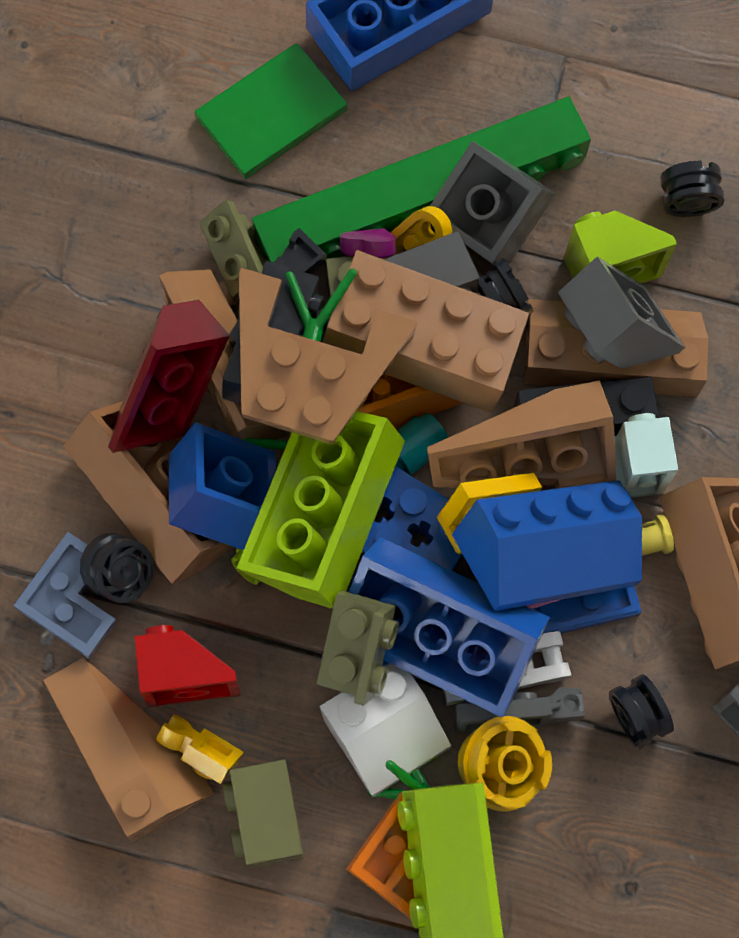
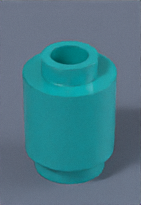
(418, 435)

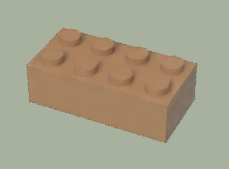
(460, 339)

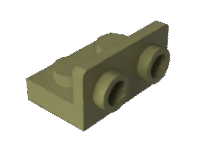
(232, 244)
(357, 645)

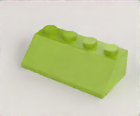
(322, 510)
(450, 862)

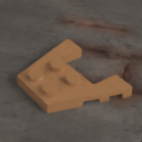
(302, 381)

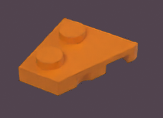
(381, 861)

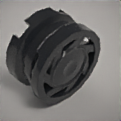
(692, 189)
(504, 287)
(115, 567)
(641, 711)

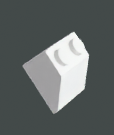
(388, 727)

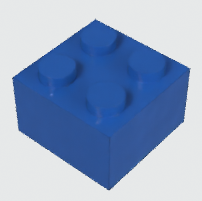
(218, 484)

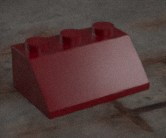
(170, 376)

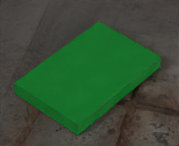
(270, 110)

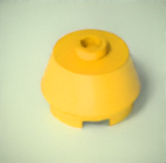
(508, 760)

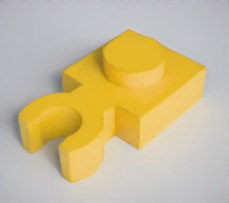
(203, 750)

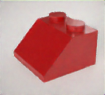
(180, 669)

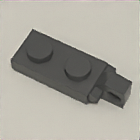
(562, 706)

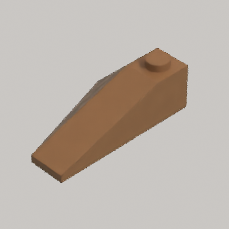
(557, 436)
(119, 743)

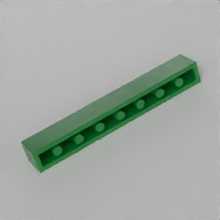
(387, 196)

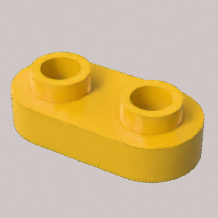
(417, 229)

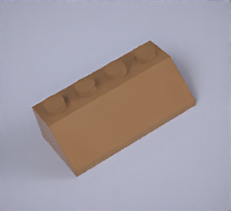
(202, 286)
(558, 357)
(138, 491)
(707, 548)

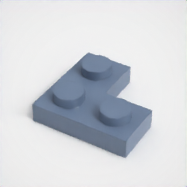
(56, 600)

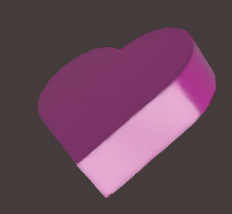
(373, 242)

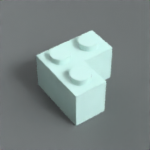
(645, 455)

